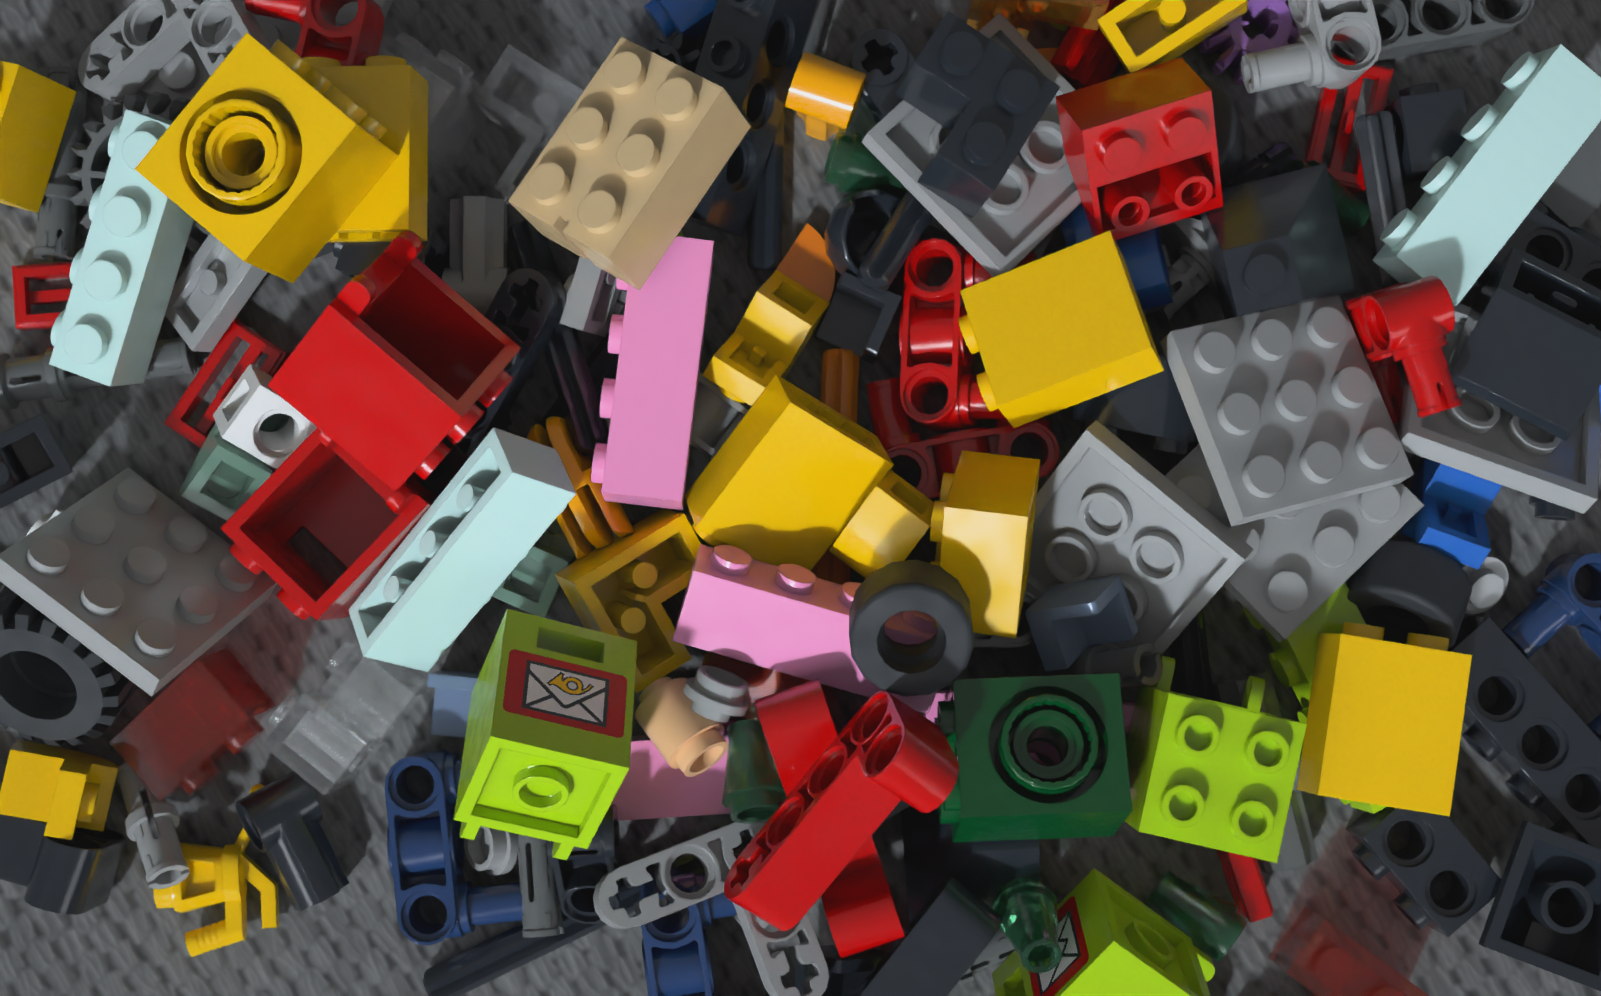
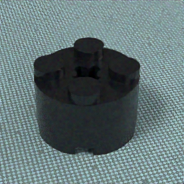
(1144, 407)

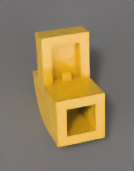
(766, 339)
(884, 526)
(57, 787)

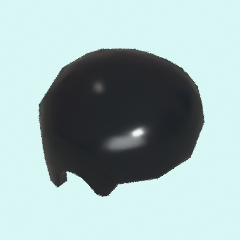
(855, 227)

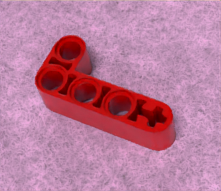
(847, 794)
(860, 897)

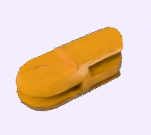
(587, 515)

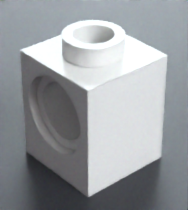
(246, 409)

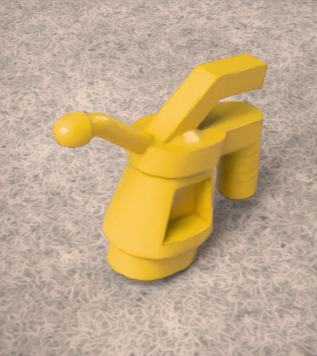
(216, 878)

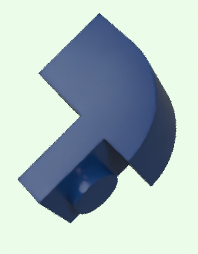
(1451, 512)

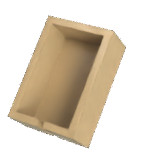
(631, 162)

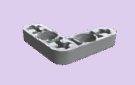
(125, 60)
(717, 857)

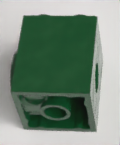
(1007, 793)

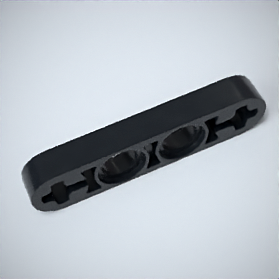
(510, 303)

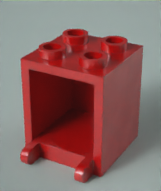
(397, 366)
(341, 508)

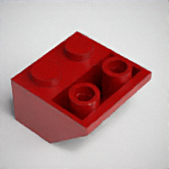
(1142, 148)

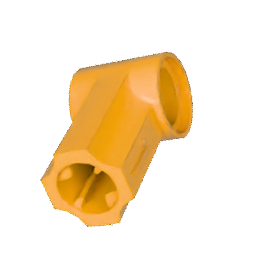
(824, 95)

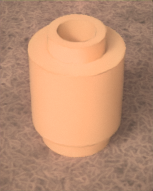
(676, 730)

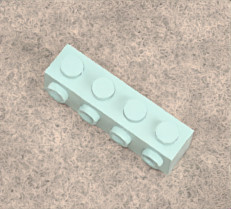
(1496, 174)
(124, 268)
(461, 550)

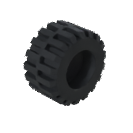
(53, 681)

